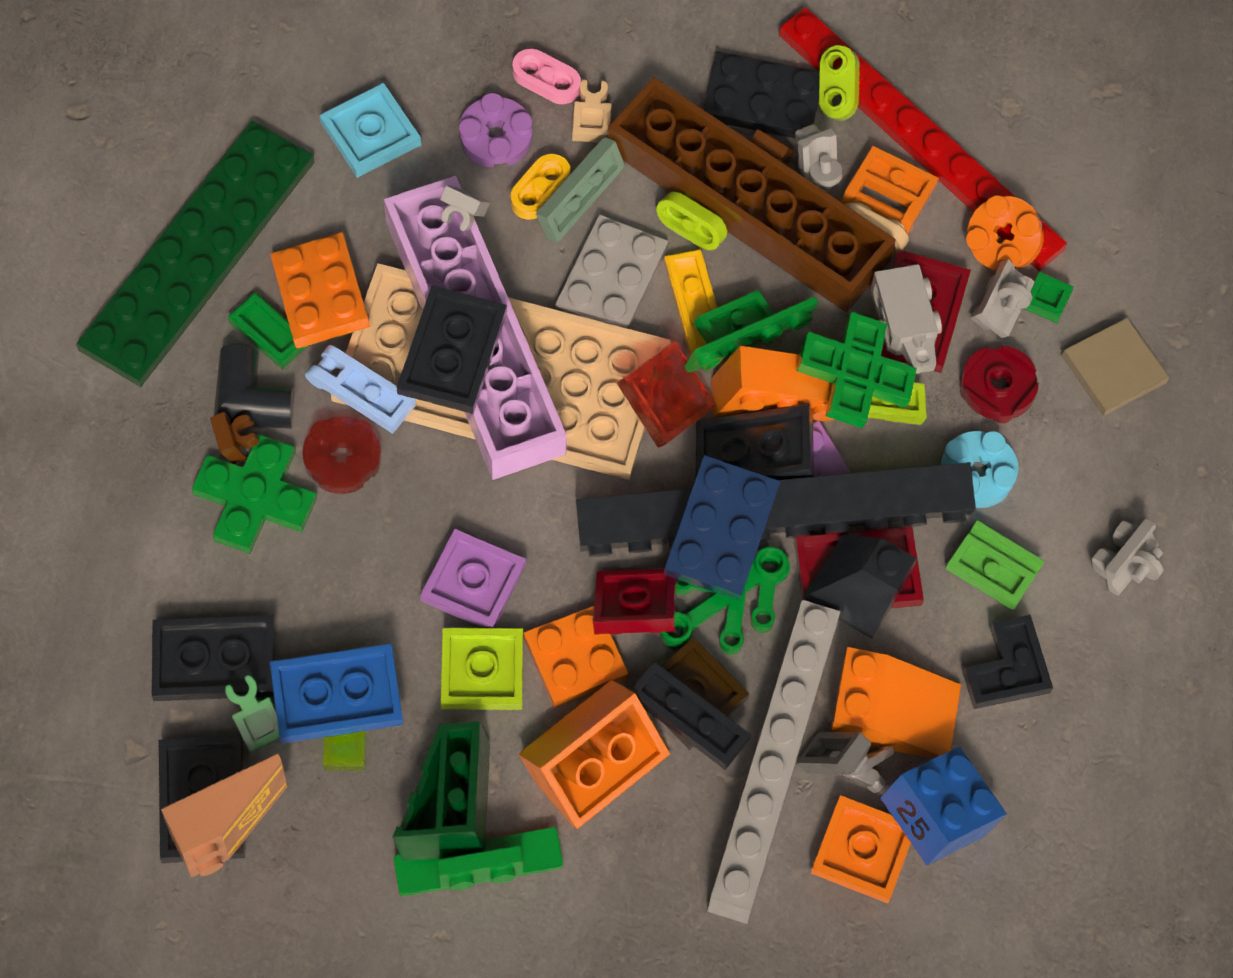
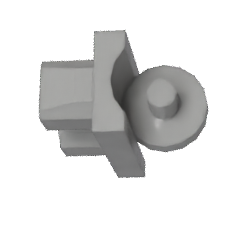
(818, 156)
(1005, 297)
(1135, 559)

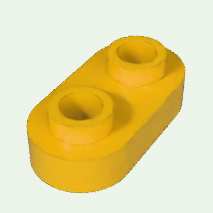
(536, 187)

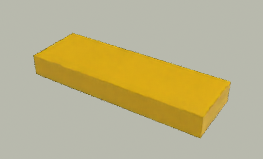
(691, 292)

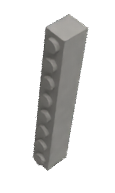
(773, 762)

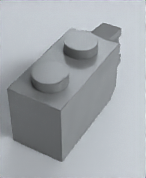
(904, 304)

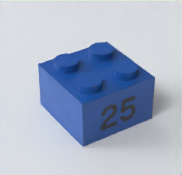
(943, 805)

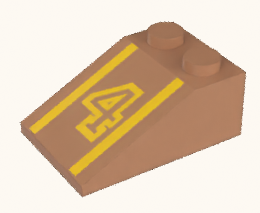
(220, 817)

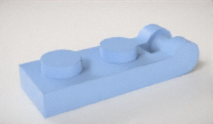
(361, 388)

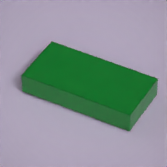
(265, 330)

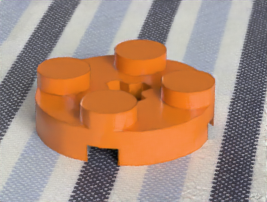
(998, 213)

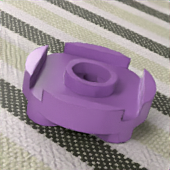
(495, 112)

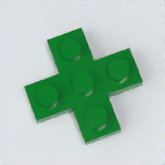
(856, 369)
(254, 494)

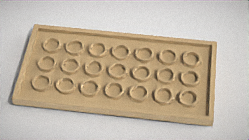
(574, 356)

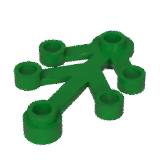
(718, 602)

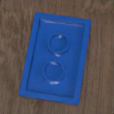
(336, 693)

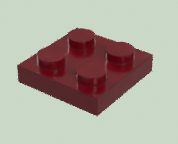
(634, 602)

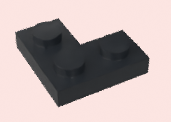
(1017, 673)

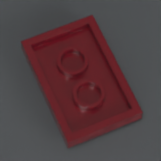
(948, 289)
(815, 549)

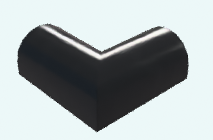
(240, 395)

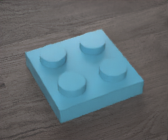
(370, 130)

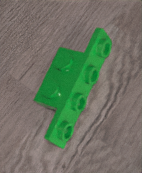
(744, 324)
(501, 862)

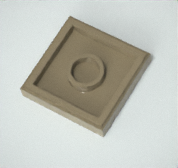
(1115, 366)

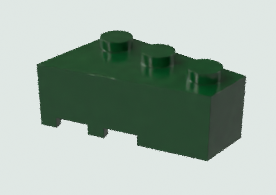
(451, 799)

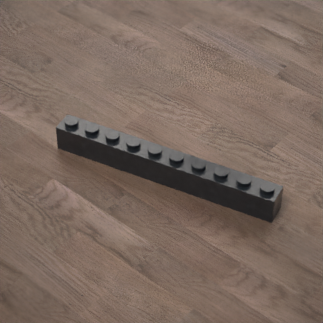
(799, 506)

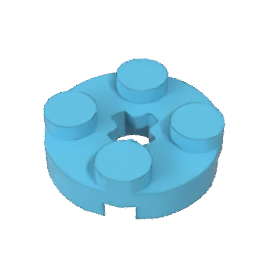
(995, 454)

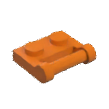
(894, 180)

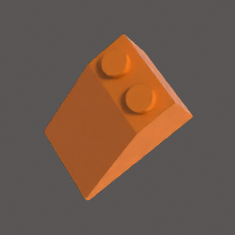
(895, 704)

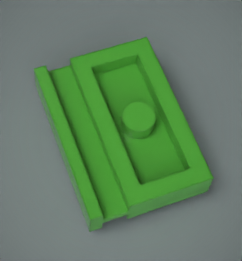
(995, 565)

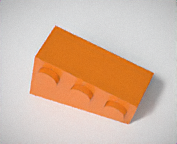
(766, 381)

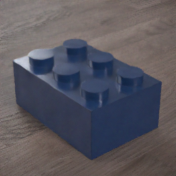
(721, 528)

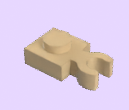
(591, 115)

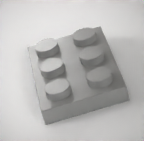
(612, 273)

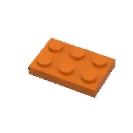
(319, 290)

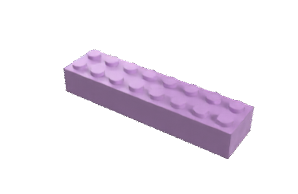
(514, 412)

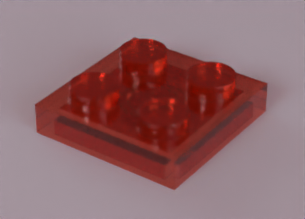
(666, 394)

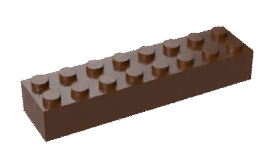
(752, 193)

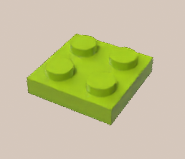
(482, 668)

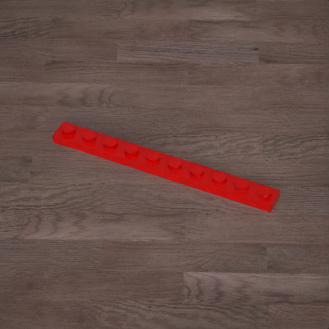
(913, 129)

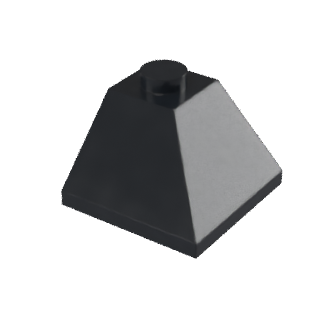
(862, 581)

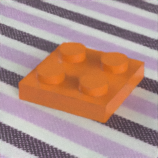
(573, 658)
(862, 850)

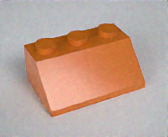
(594, 753)

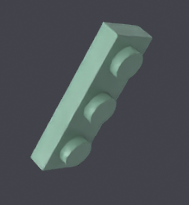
(580, 189)

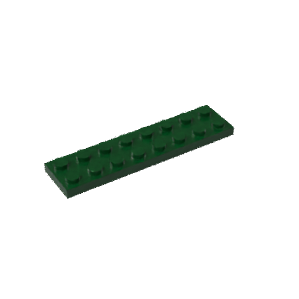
(195, 254)

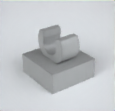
(464, 203)

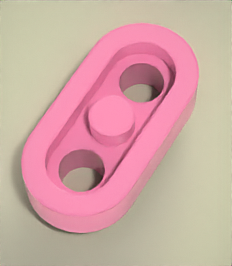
(548, 76)

